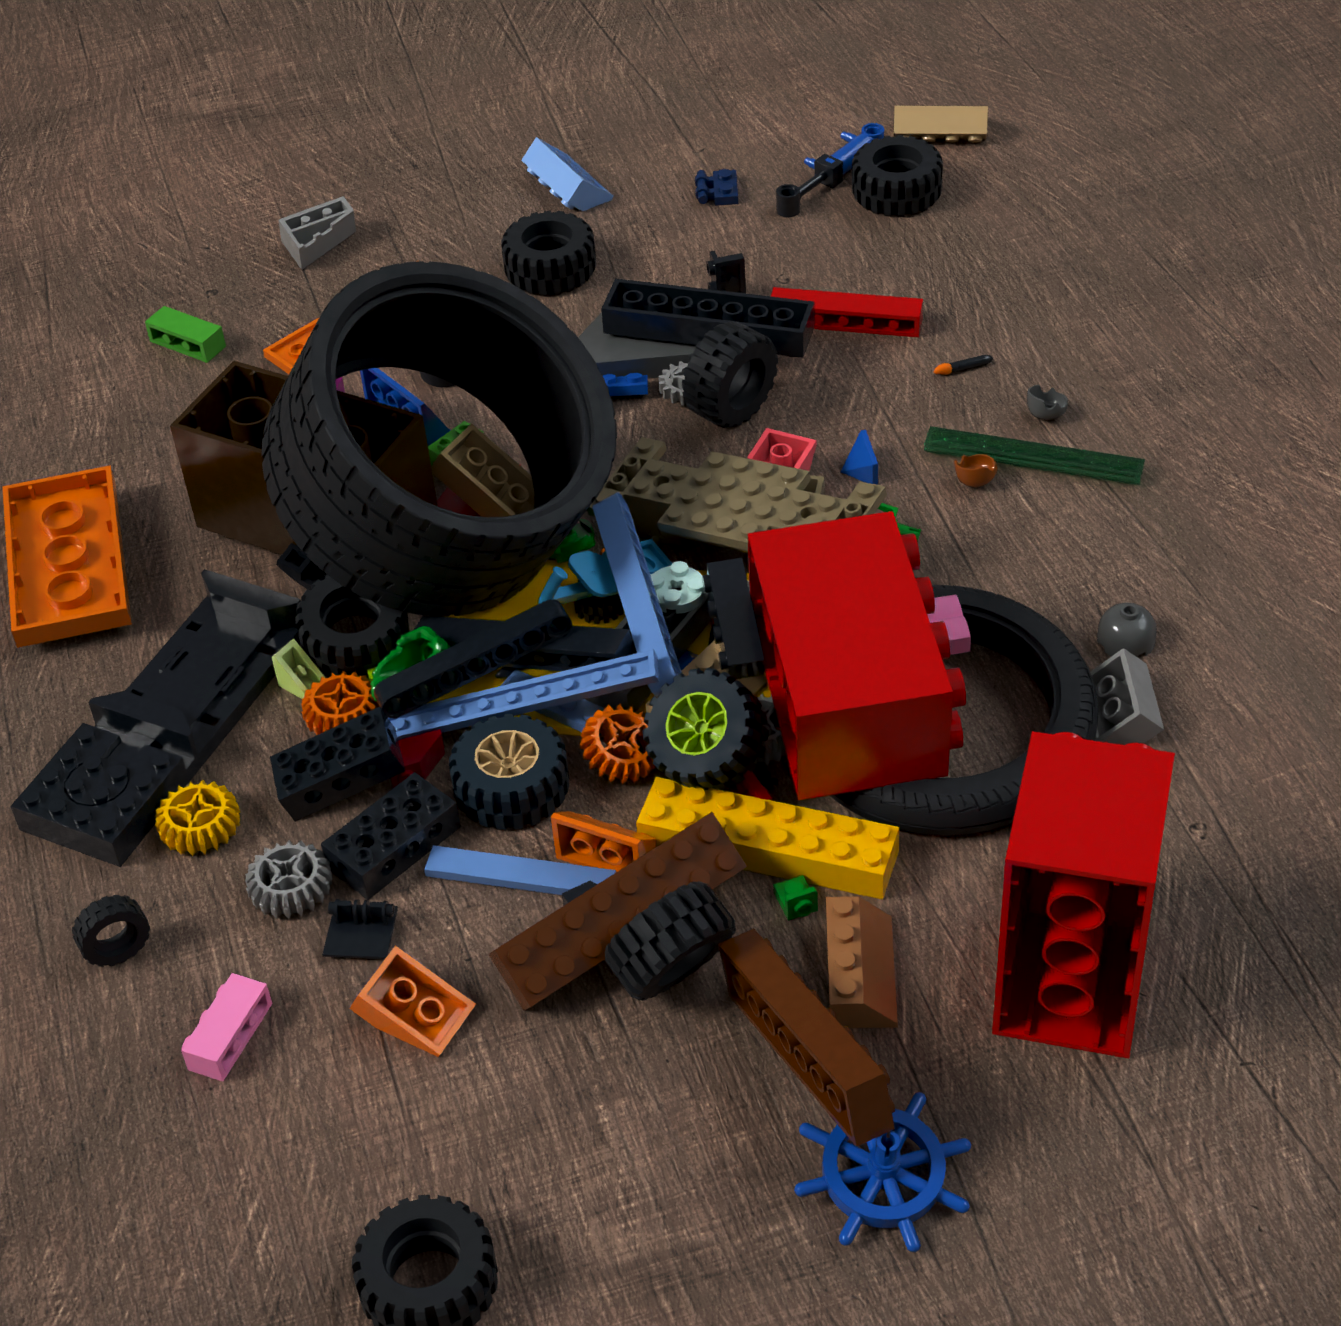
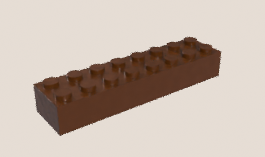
(578, 932)
(808, 1037)

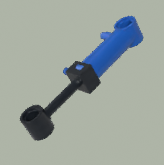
(828, 169)

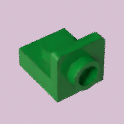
(796, 897)

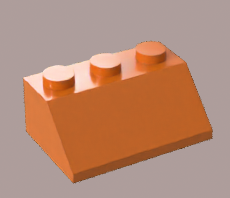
(597, 843)

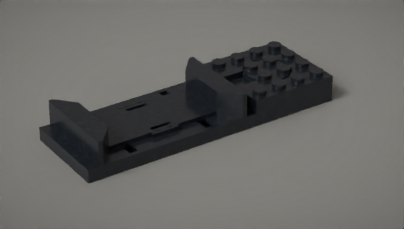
(110, 776)

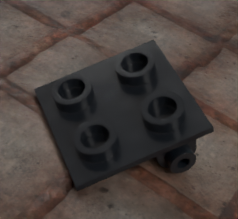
(360, 929)

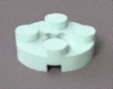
(678, 576)

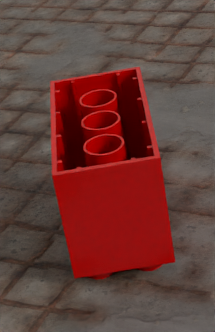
(854, 655)
(1080, 892)

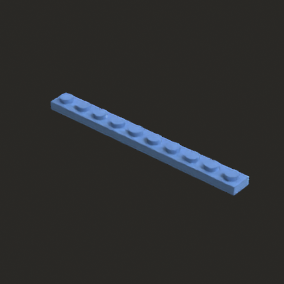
(531, 694)

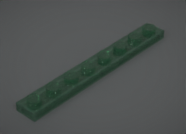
(1036, 455)

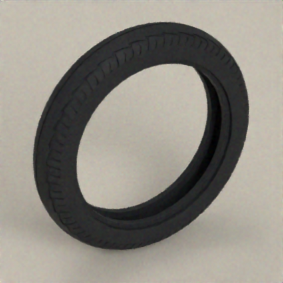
(990, 798)

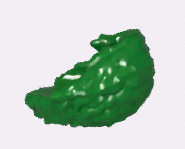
(411, 649)

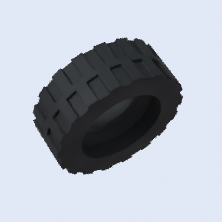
(103, 913)

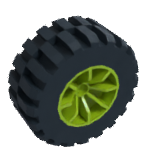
(705, 730)

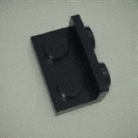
(727, 272)

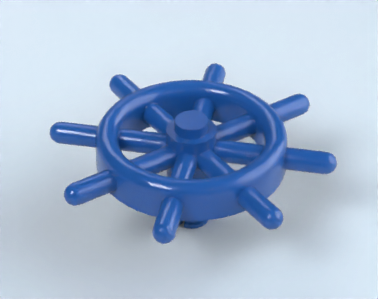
(883, 1169)

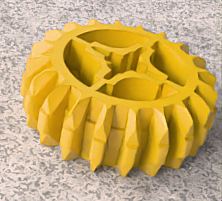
(197, 817)

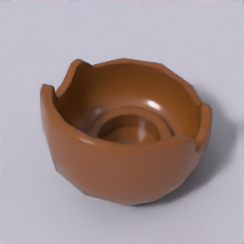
(976, 470)

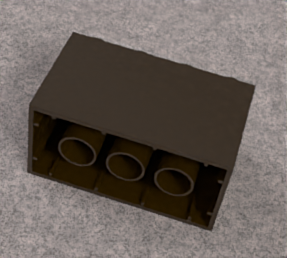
(223, 460)

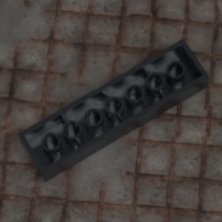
(688, 313)

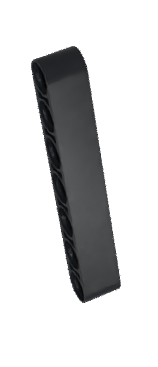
(472, 658)

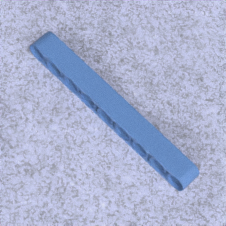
(636, 586)

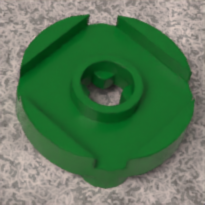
(578, 539)

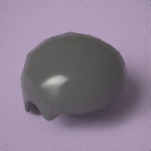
(1046, 404)

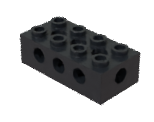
(337, 764)
(391, 835)

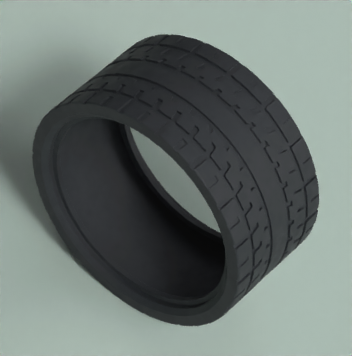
(497, 349)

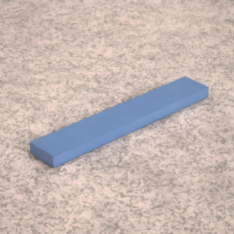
(510, 870)

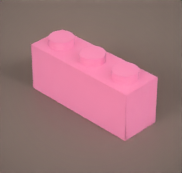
(226, 1027)

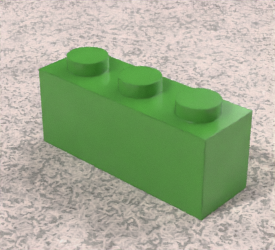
(185, 334)

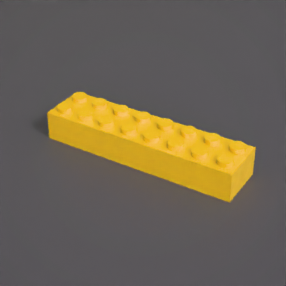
(780, 836)

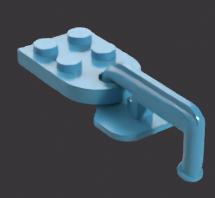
(595, 575)

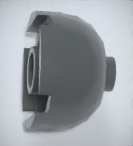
(1127, 627)

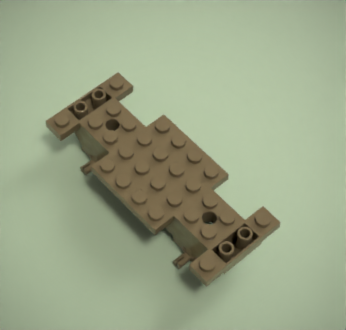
(723, 497)

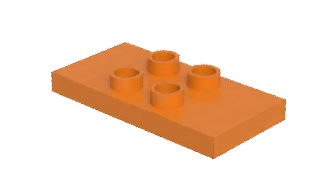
(65, 557)

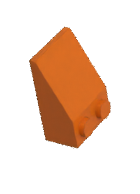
(412, 1003)

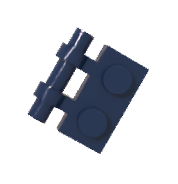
(719, 187)

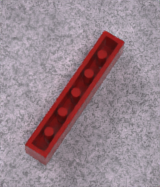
(861, 311)

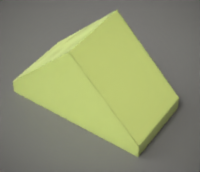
(295, 669)

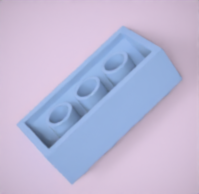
(564, 177)

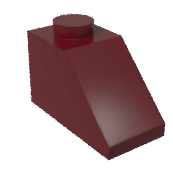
(420, 755)

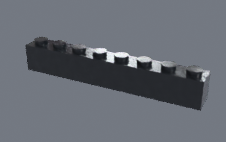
(576, 649)

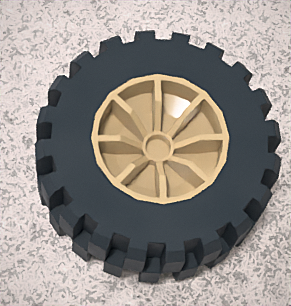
(509, 771)

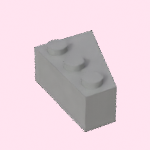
(317, 230)

